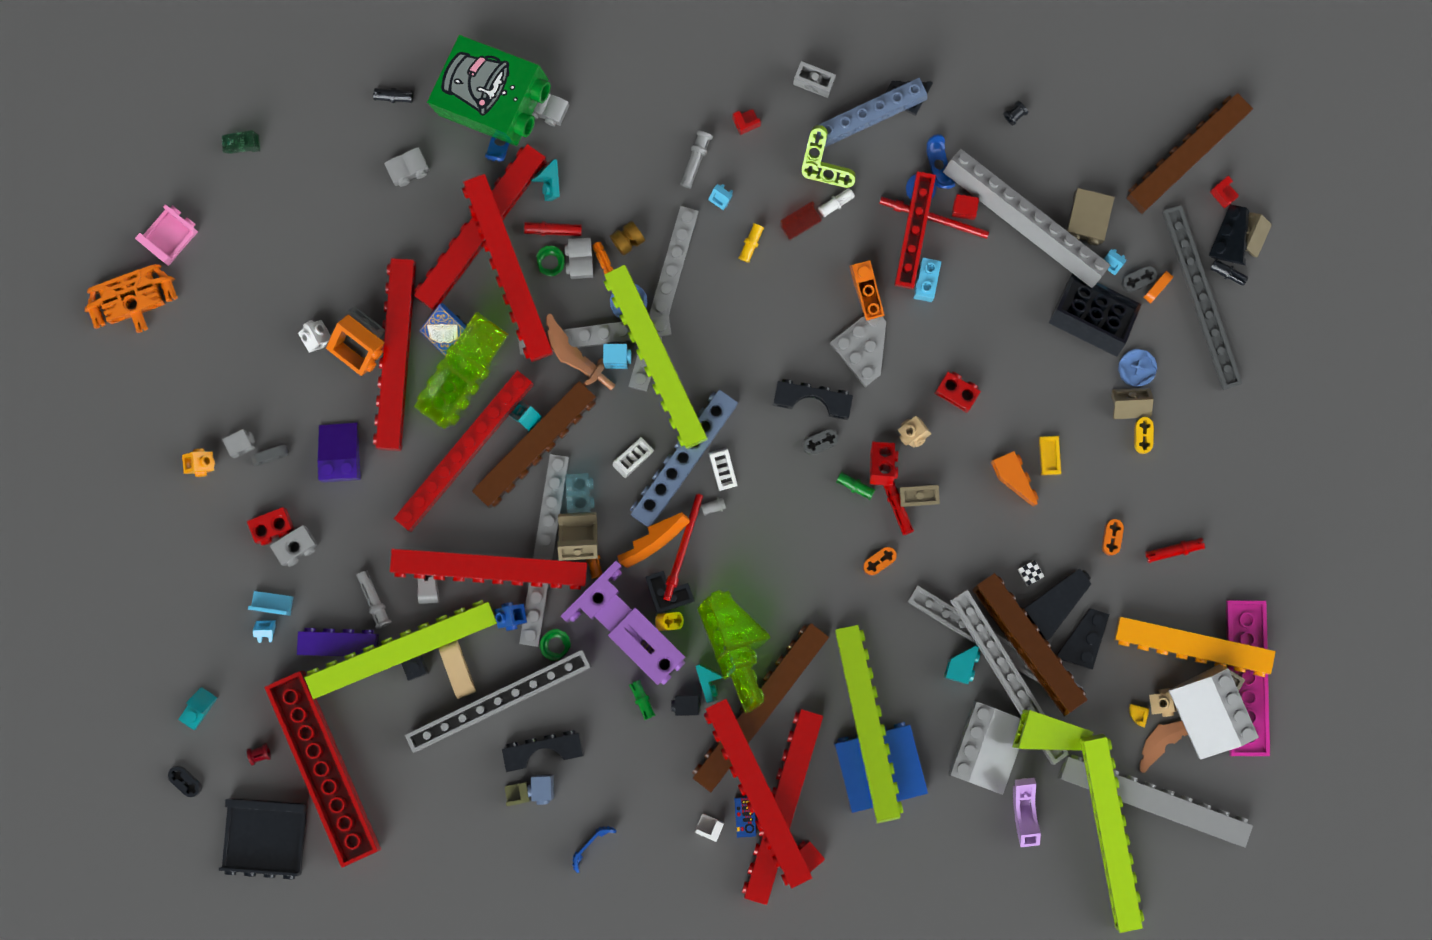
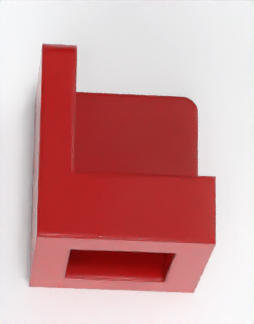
(746, 121)
(1224, 192)
(965, 207)

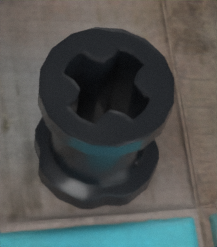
(1015, 113)

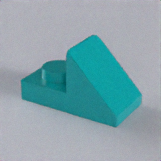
(549, 176)
(525, 415)
(705, 676)
(197, 708)

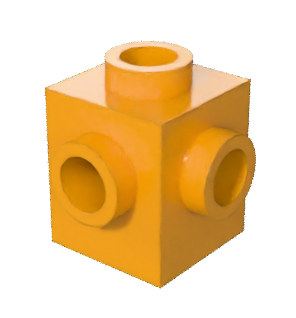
(198, 462)

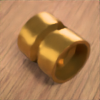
(627, 238)

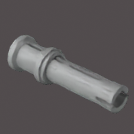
(698, 151)
(377, 608)

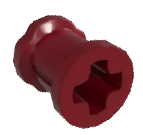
(258, 754)

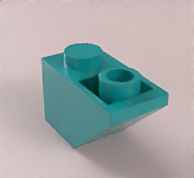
(961, 666)

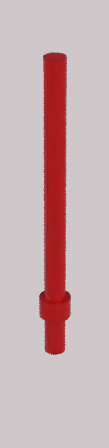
(899, 206)
(672, 580)

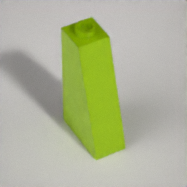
(1047, 733)

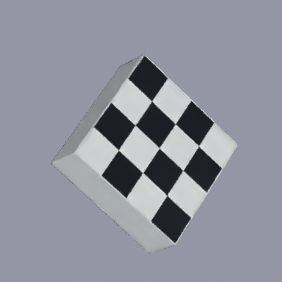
(1030, 573)

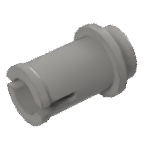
(713, 506)

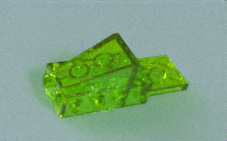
(461, 372)
(741, 637)

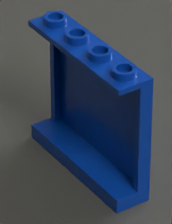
(902, 755)

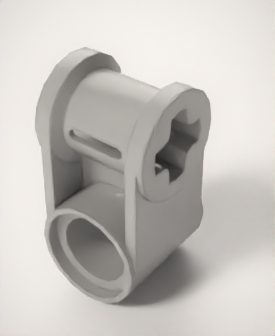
(428, 591)

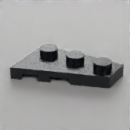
(1231, 238)

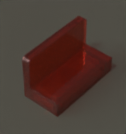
(800, 221)

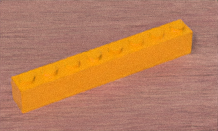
(1194, 645)

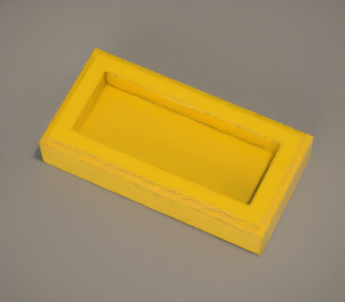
(1050, 455)

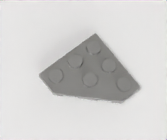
(862, 348)

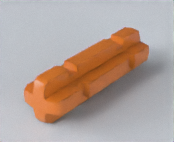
(602, 257)

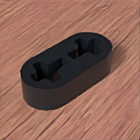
(181, 785)

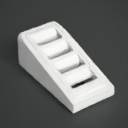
(717, 453)
(622, 458)

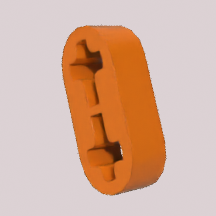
(1156, 289)
(1117, 538)
(876, 557)

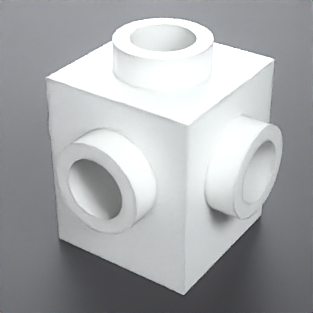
(314, 335)

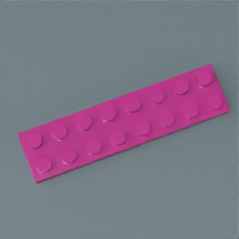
(1248, 626)

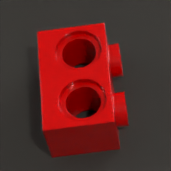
(955, 396)
(880, 463)
(269, 521)

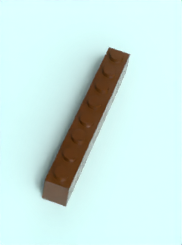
(1189, 153)
(534, 445)
(1029, 644)

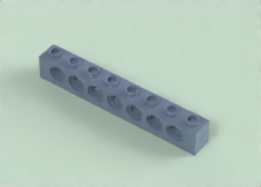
(648, 517)

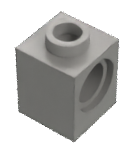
(239, 443)

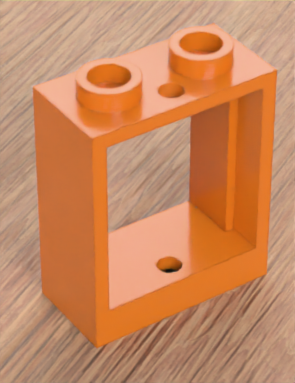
(362, 336)

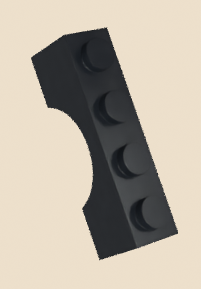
(837, 403)
(517, 756)

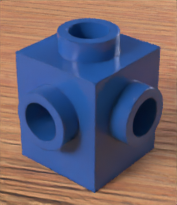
(510, 616)

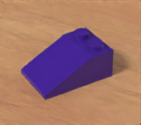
(338, 453)

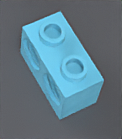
(927, 279)
(616, 356)

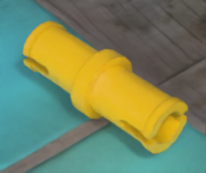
(751, 243)

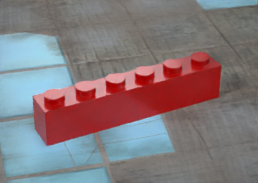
(915, 230)

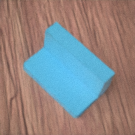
(271, 603)

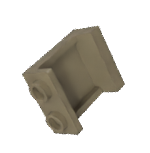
(1090, 216)
(578, 536)

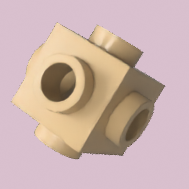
(914, 432)
(1159, 705)

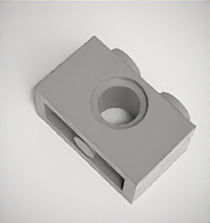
(814, 79)
(282, 547)

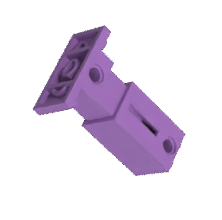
(627, 627)

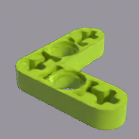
(815, 162)

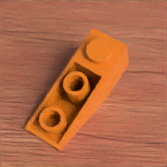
(867, 289)
(1011, 474)

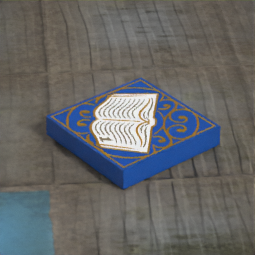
(443, 328)

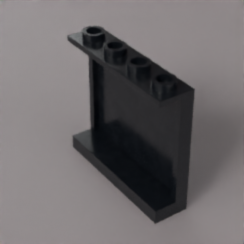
(264, 838)

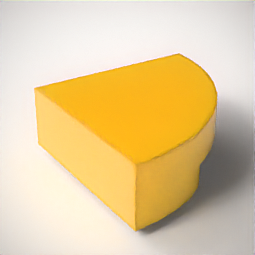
(1138, 714)

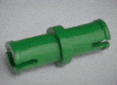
(855, 485)
(642, 699)

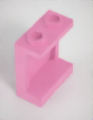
(168, 235)

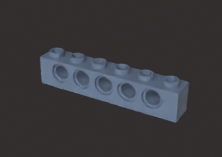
(874, 111)

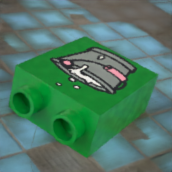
(489, 91)

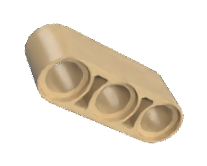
(457, 669)

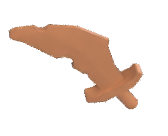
(573, 357)
(1157, 741)

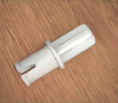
(836, 202)

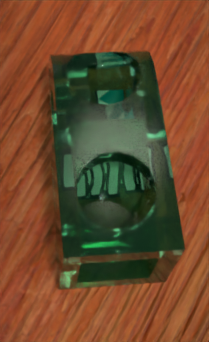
(240, 142)

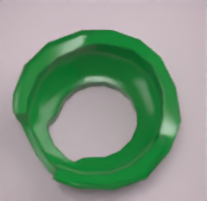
(550, 250)
(555, 633)

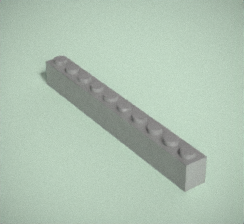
(1026, 218)
(498, 701)
(1166, 804)

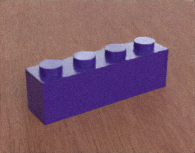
(334, 644)

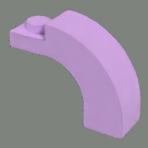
(1025, 812)

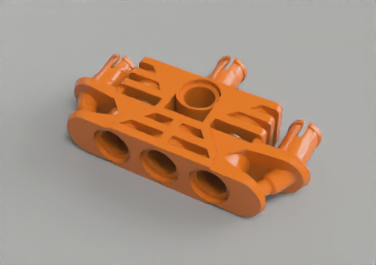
(119, 293)

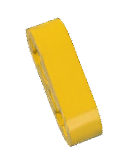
(1138, 435)
(669, 621)

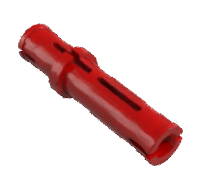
(552, 229)
(900, 512)
(1175, 550)

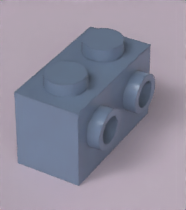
(541, 789)

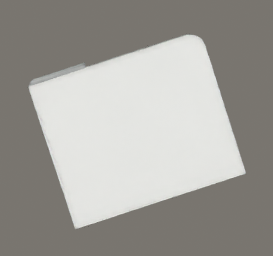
(709, 827)

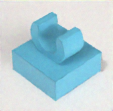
(720, 196)
(1115, 260)
(264, 629)

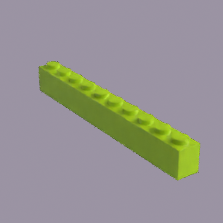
(656, 357)
(400, 649)
(867, 724)
(1111, 833)

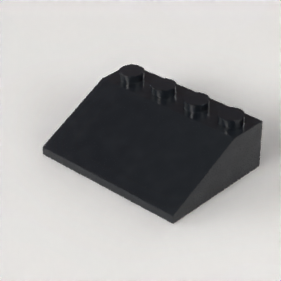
(1095, 315)

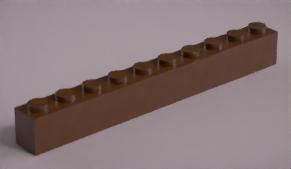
(774, 689)

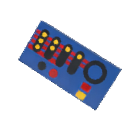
(744, 819)

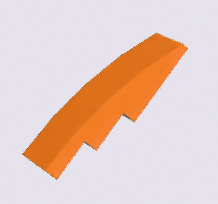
(658, 536)

